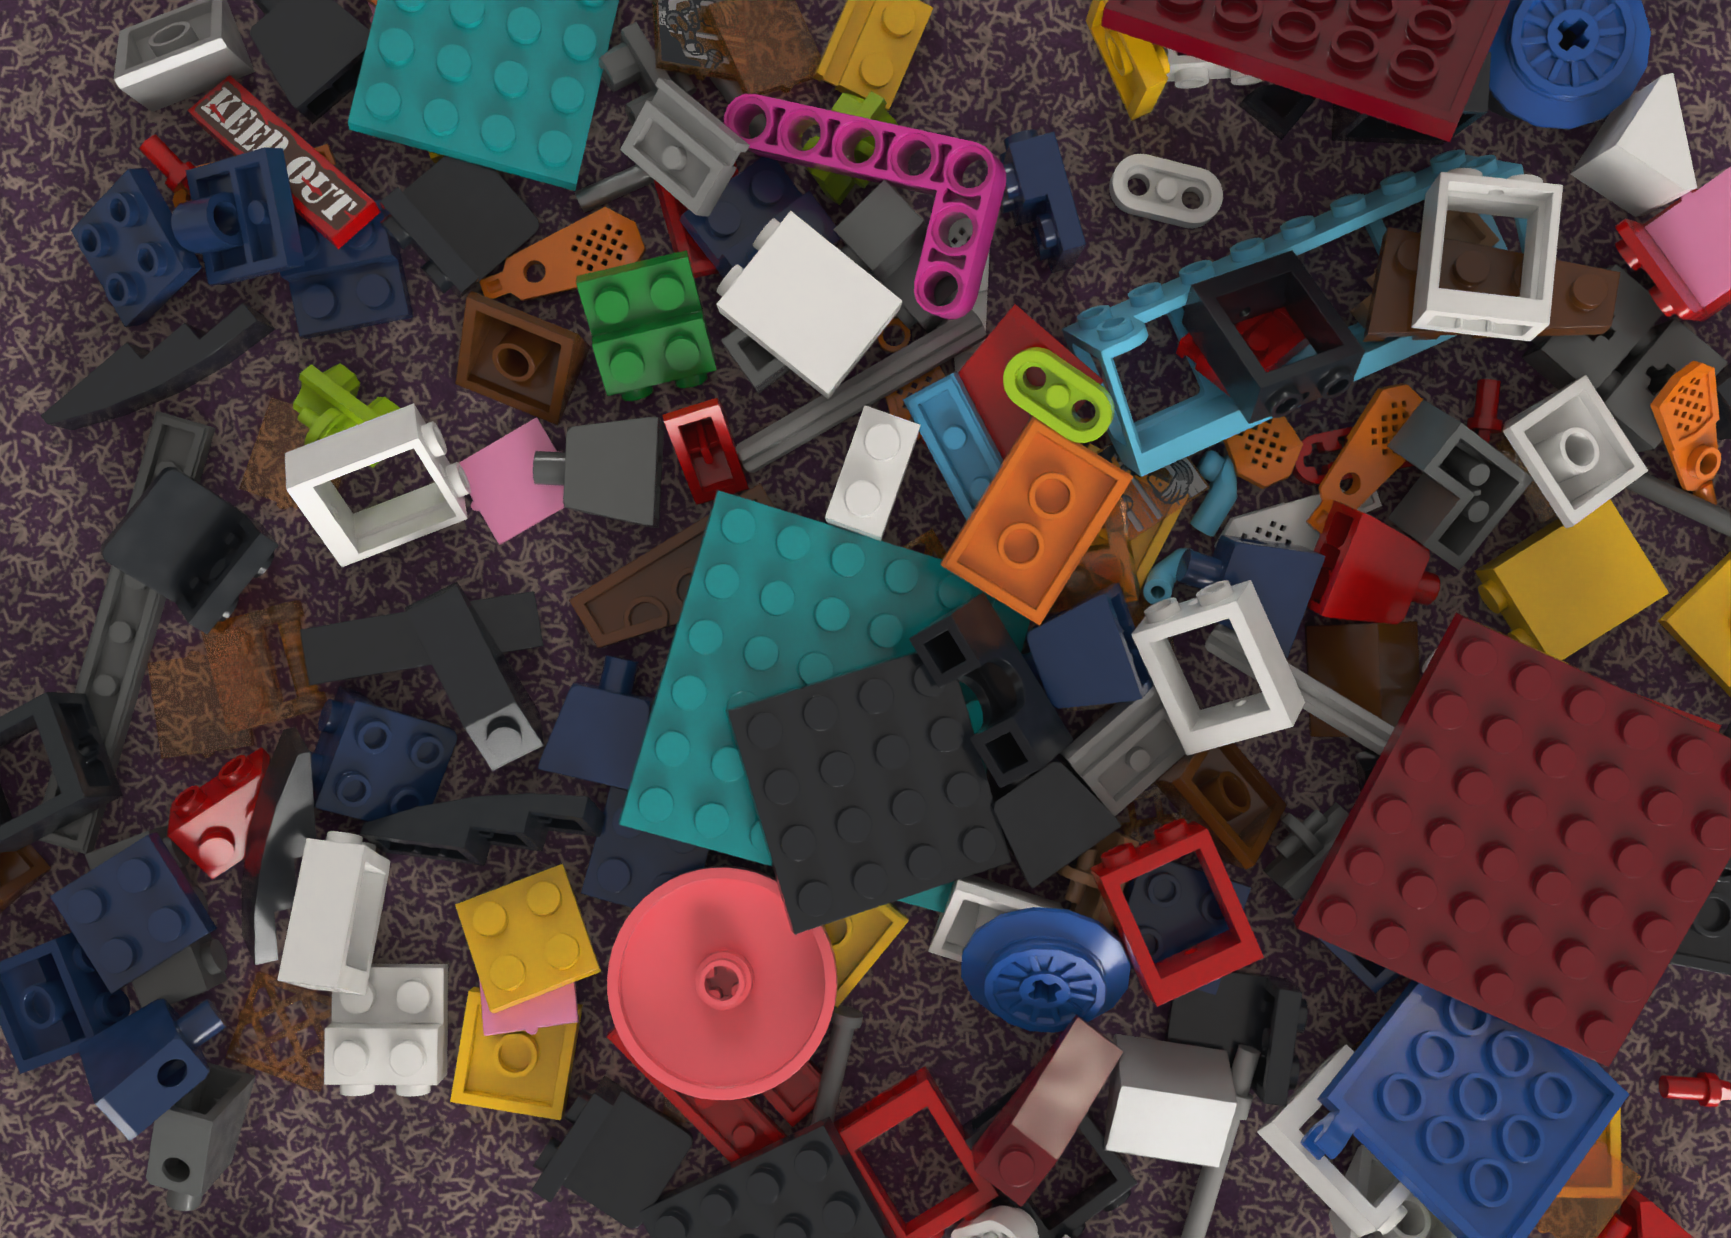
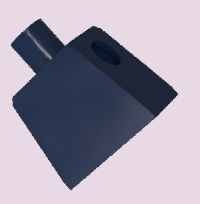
(1279, 572)
(1089, 653)
(600, 728)
(148, 1062)

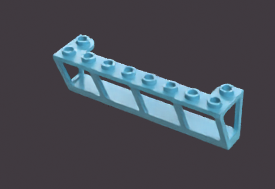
(1212, 413)

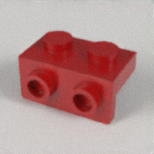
(215, 819)

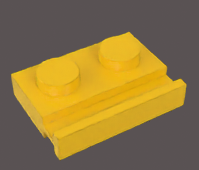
(873, 46)

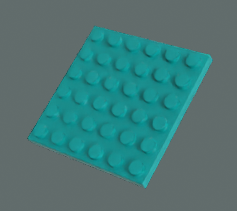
(764, 614)

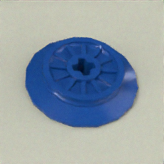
(1573, 86)
(1045, 968)

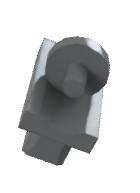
(636, 61)
(1305, 849)

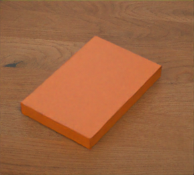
(1036, 520)

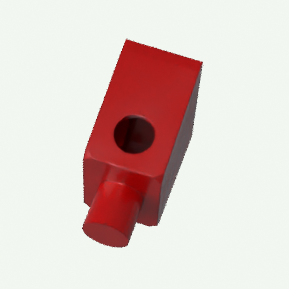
(1369, 570)

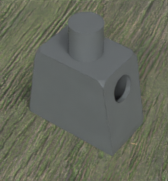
(609, 470)
(199, 1136)

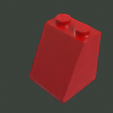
(986, 368)

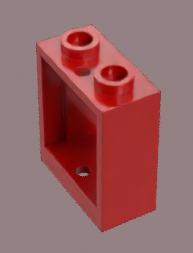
(1201, 962)
(886, 1112)

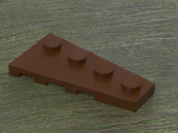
(1580, 299)
(649, 589)

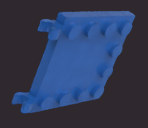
(1467, 1112)

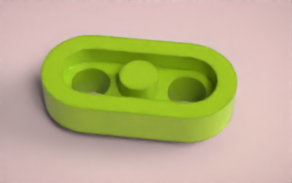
(1057, 397)

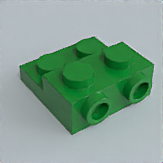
(647, 325)

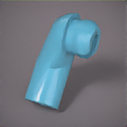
(1221, 494)
(1162, 577)

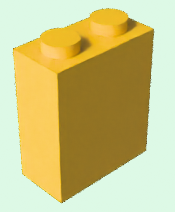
(1571, 582)

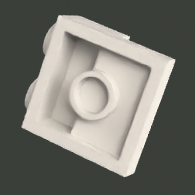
(390, 1033)

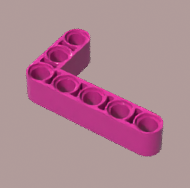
(889, 162)

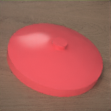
(719, 986)

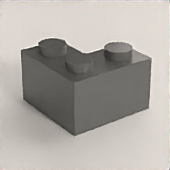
(887, 243)
(1462, 485)

